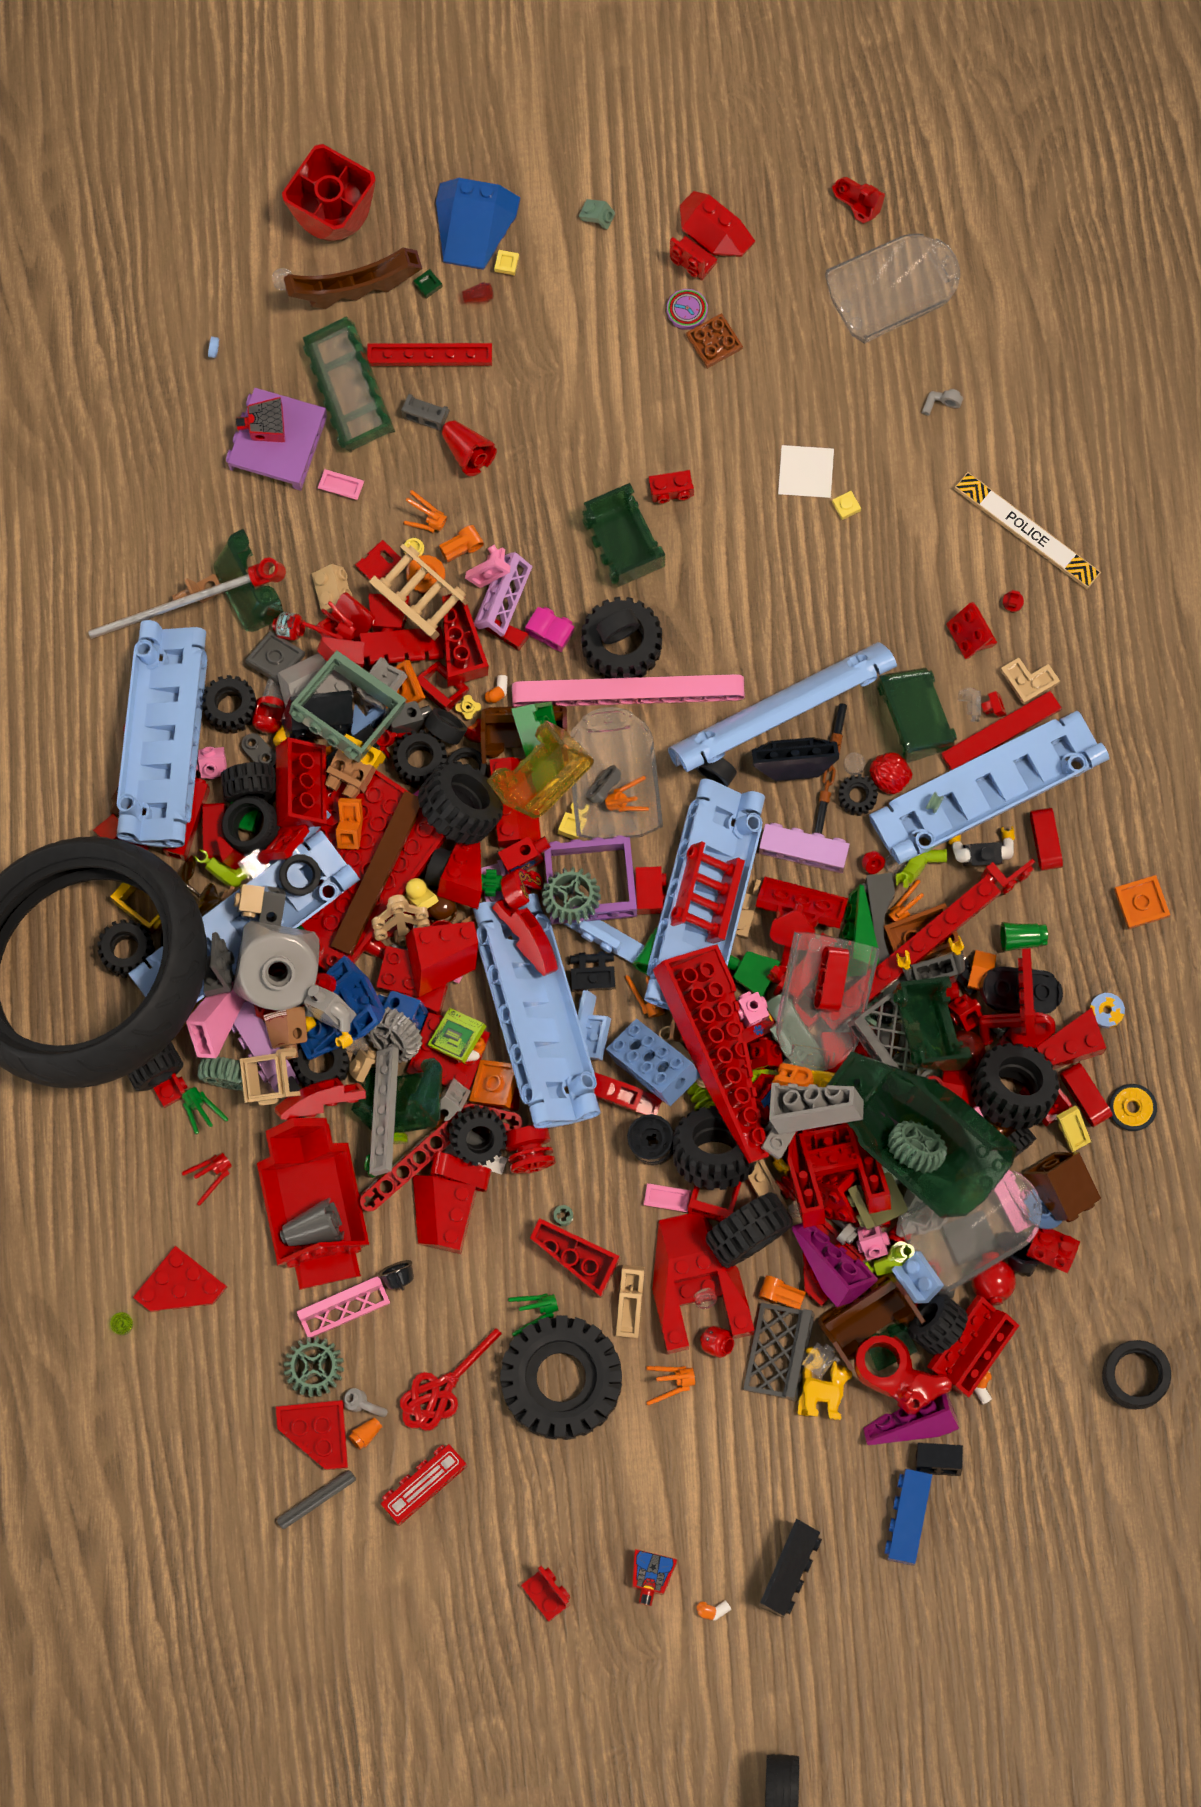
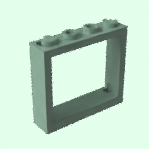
(363, 680)

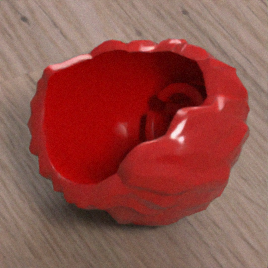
(890, 772)

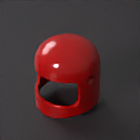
(267, 718)

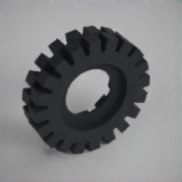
(552, 1417)

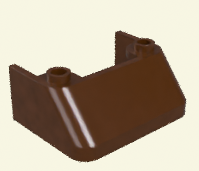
(501, 732)
(866, 1315)

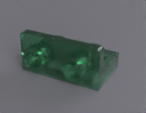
(884, 1357)

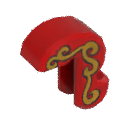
(517, 886)

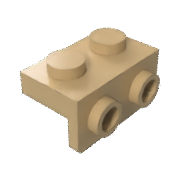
(330, 584)

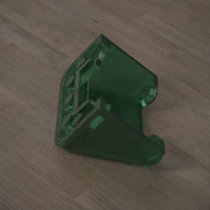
(252, 606)
(916, 713)
(929, 1024)
(416, 1098)

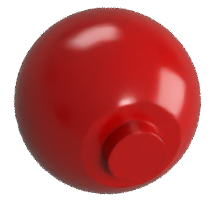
(995, 1283)

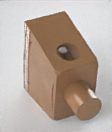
(287, 1028)

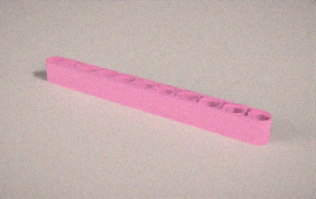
(630, 690)

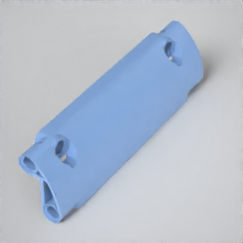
(782, 706)
(161, 735)
(988, 786)
(710, 822)
(296, 908)
(537, 1023)

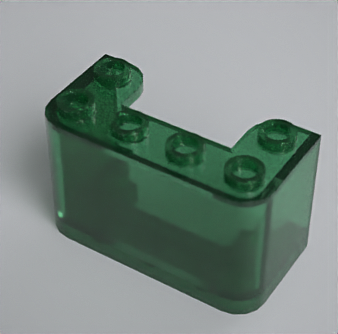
(622, 535)

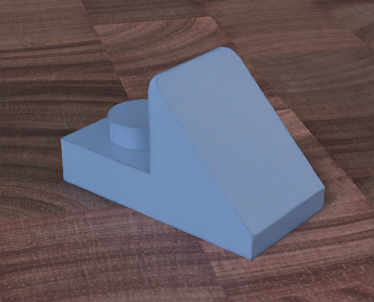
(360, 721)

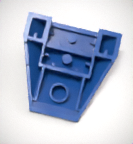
(473, 220)
(360, 996)

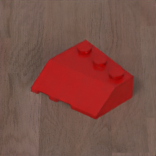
(441, 954)
(442, 1212)

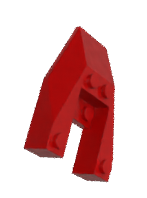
(826, 1152)
(686, 1266)

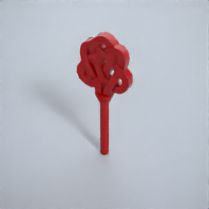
(451, 1379)

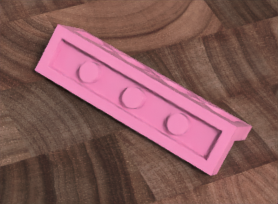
(340, 1299)

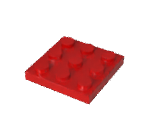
(452, 1069)

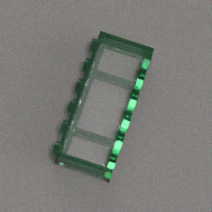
(347, 384)

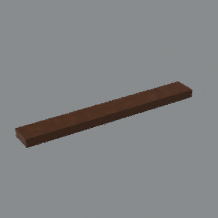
(377, 874)

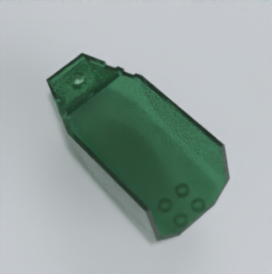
(975, 1149)

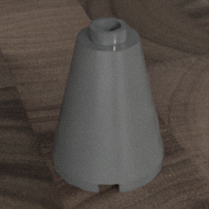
(314, 1226)

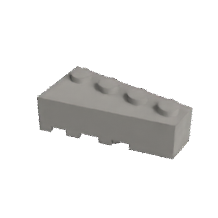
(813, 1106)

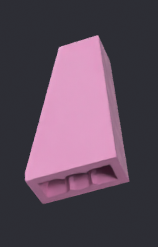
(212, 1022)

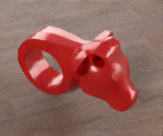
(907, 1386)

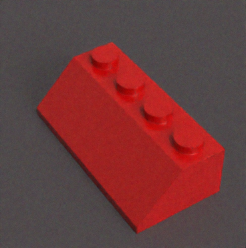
(301, 783)
(513, 824)

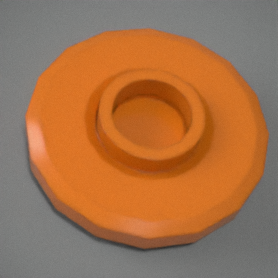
(428, 581)

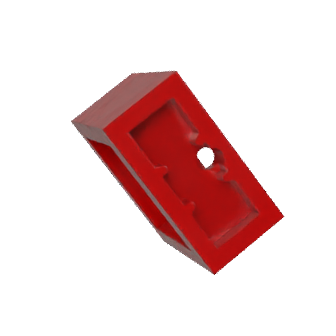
(711, 1211)

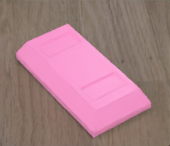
(341, 484)
(667, 1197)

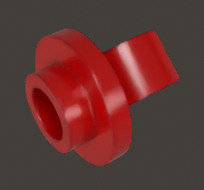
(1013, 601)

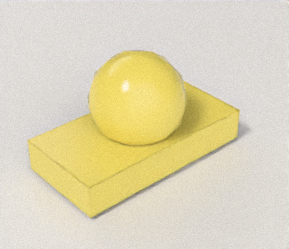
(419, 894)
(1073, 1128)

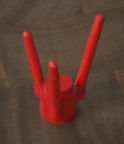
(345, 628)
(387, 740)
(217, 1164)

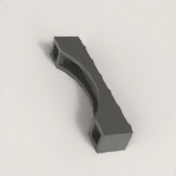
(880, 894)

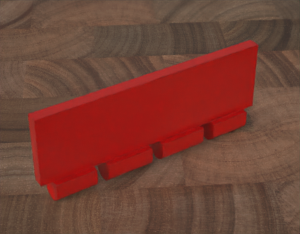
(398, 643)

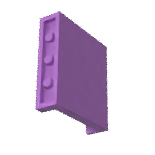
(281, 460)

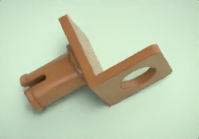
(194, 587)

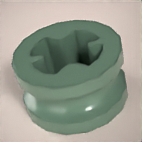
(935, 802)
(569, 1219)

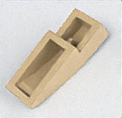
(630, 1301)

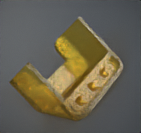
(543, 774)

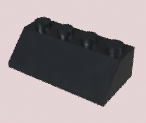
(789, 1569)

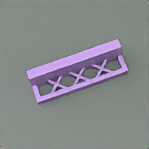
(497, 591)

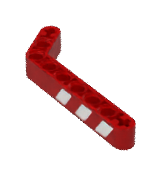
(423, 1145)

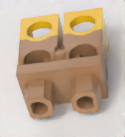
(352, 773)

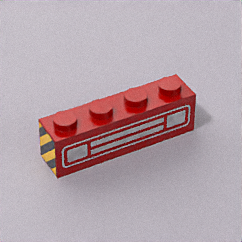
(424, 1484)

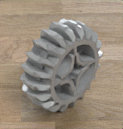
(398, 1032)

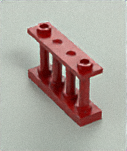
(725, 901)

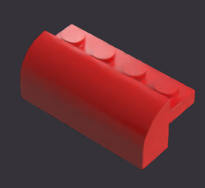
(977, 1348)

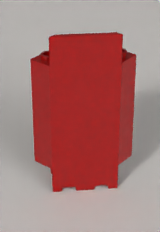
(297, 1176)

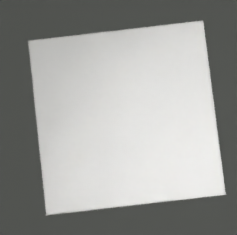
(806, 471)

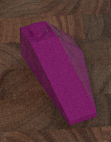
(836, 1272)
(930, 1422)

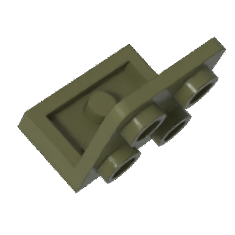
(872, 1220)

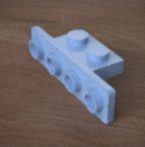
(608, 938)
(594, 1027)

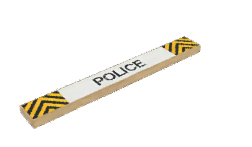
(1027, 530)

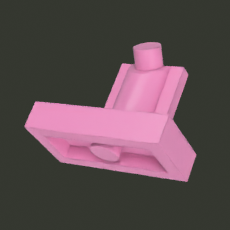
(489, 570)

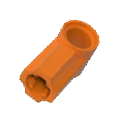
(466, 541)
(776, 1291)

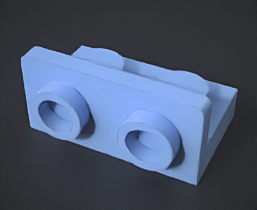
(918, 1278)

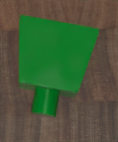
(752, 972)

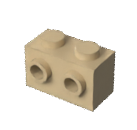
(249, 900)

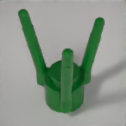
(194, 1100)
(546, 1304)

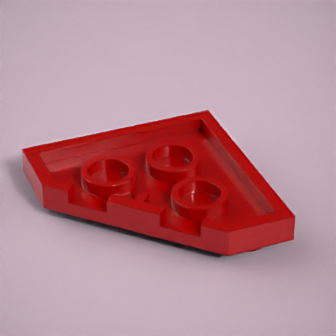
(811, 1283)
(179, 1284)
(317, 1431)

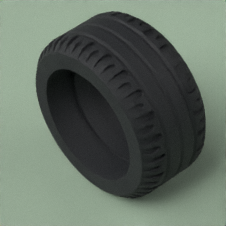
(233, 817)

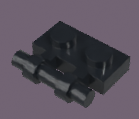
(594, 977)

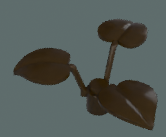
(208, 897)

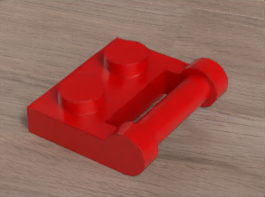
(284, 843)

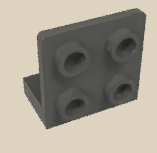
(219, 971)

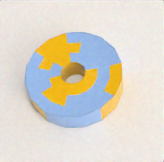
(1112, 1002)

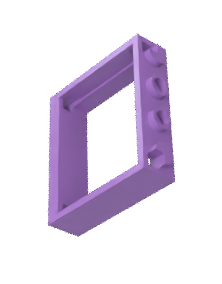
(598, 844)

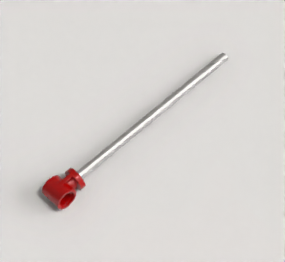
(257, 574)

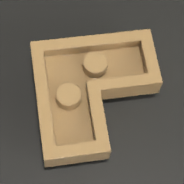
(1028, 685)

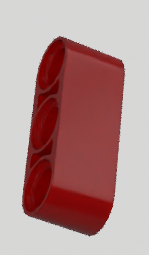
(212, 828)
(1046, 839)
(831, 978)
(1086, 1094)
(455, 1169)

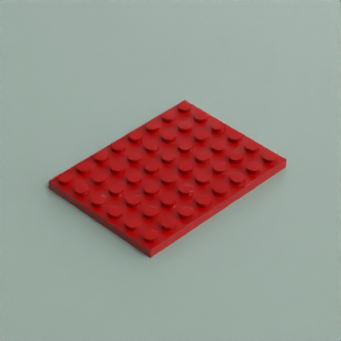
(377, 809)

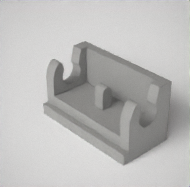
(453, 1098)

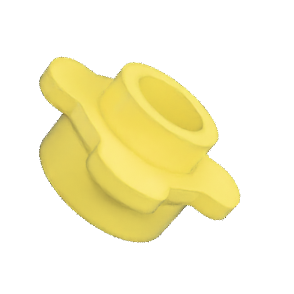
(468, 713)

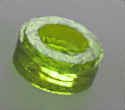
(400, 1138)
(121, 1323)

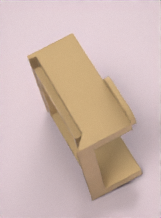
(251, 1079)

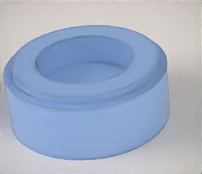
(213, 347)

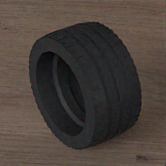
(1152, 1352)
(782, 1781)

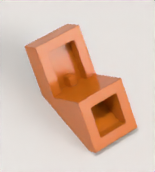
(350, 825)
(980, 965)

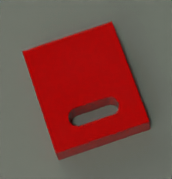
(375, 564)

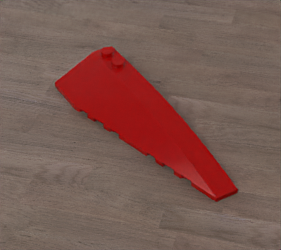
(707, 1016)

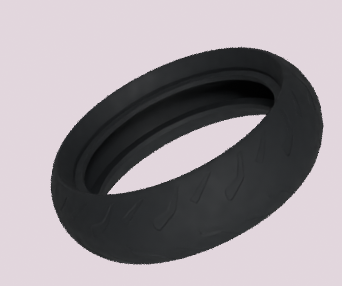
(175, 986)

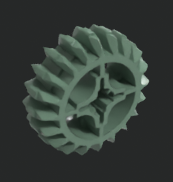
(576, 879)
(221, 1072)
(917, 1146)
(320, 1358)

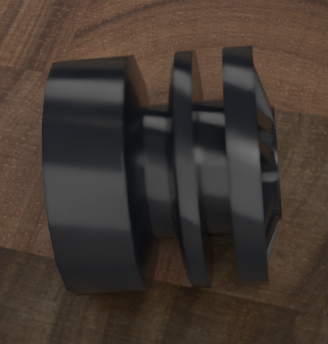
(648, 1128)

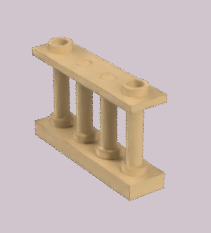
(414, 611)

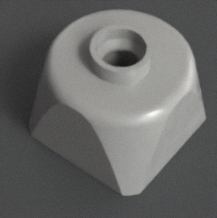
(269, 943)

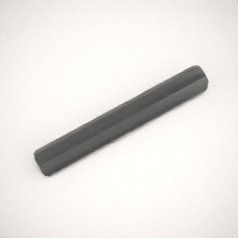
(316, 1499)

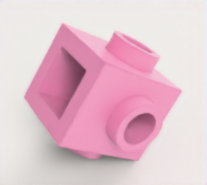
(211, 762)
(752, 1009)
(872, 1242)

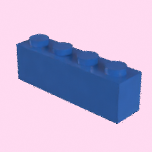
(909, 1517)

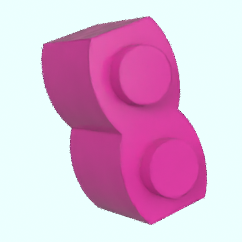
(550, 629)

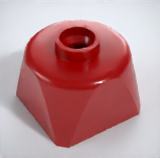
(330, 194)

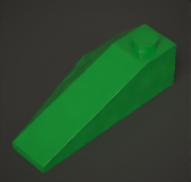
(858, 917)

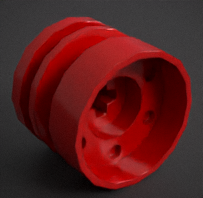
(530, 1154)

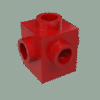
(965, 1012)
(766, 1054)

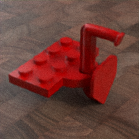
(798, 911)
(1027, 1026)

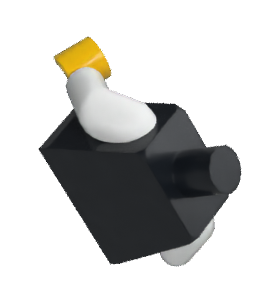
(984, 852)

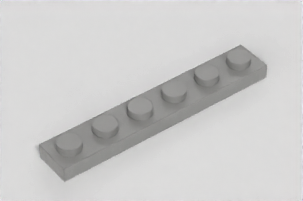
(384, 1111)

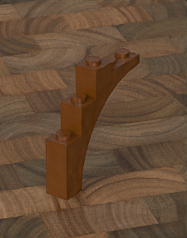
(354, 284)

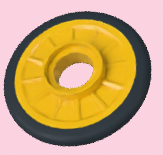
(1145, 1101)

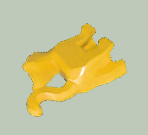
(823, 1391)

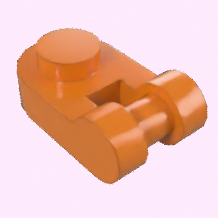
(799, 1075)

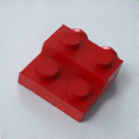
(1054, 1249)

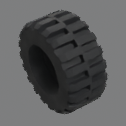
(622, 665)
(460, 803)
(1026, 1067)
(703, 1167)
(749, 1230)

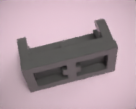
(424, 413)

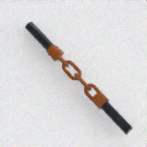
(825, 796)

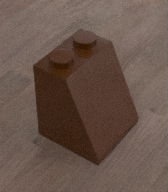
(1063, 1185)

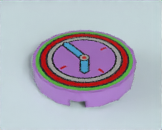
(687, 309)

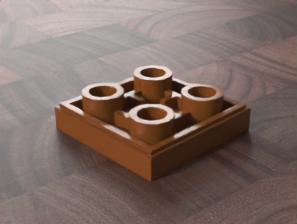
(714, 340)

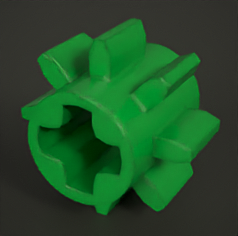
(491, 882)

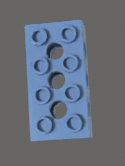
(675, 1070)

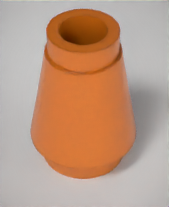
(365, 1433)

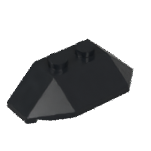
(795, 758)

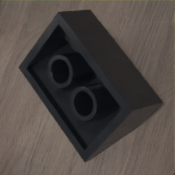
(330, 707)

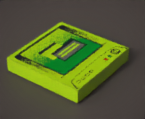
(457, 1035)

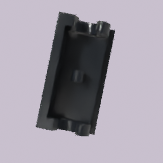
(939, 1459)

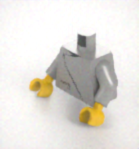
(331, 1010)

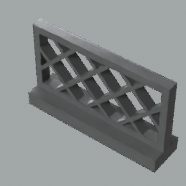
(871, 1041)
(798, 1353)

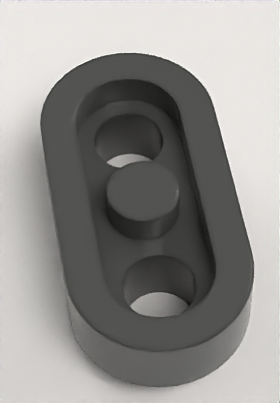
(259, 750)
(601, 787)

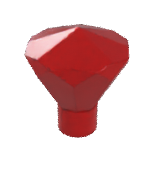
(473, 732)

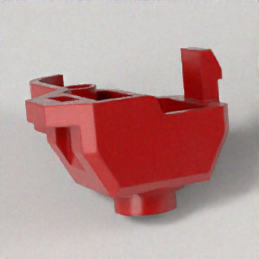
(862, 198)

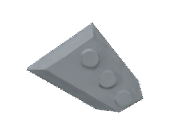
(297, 677)

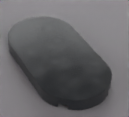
(1001, 990)

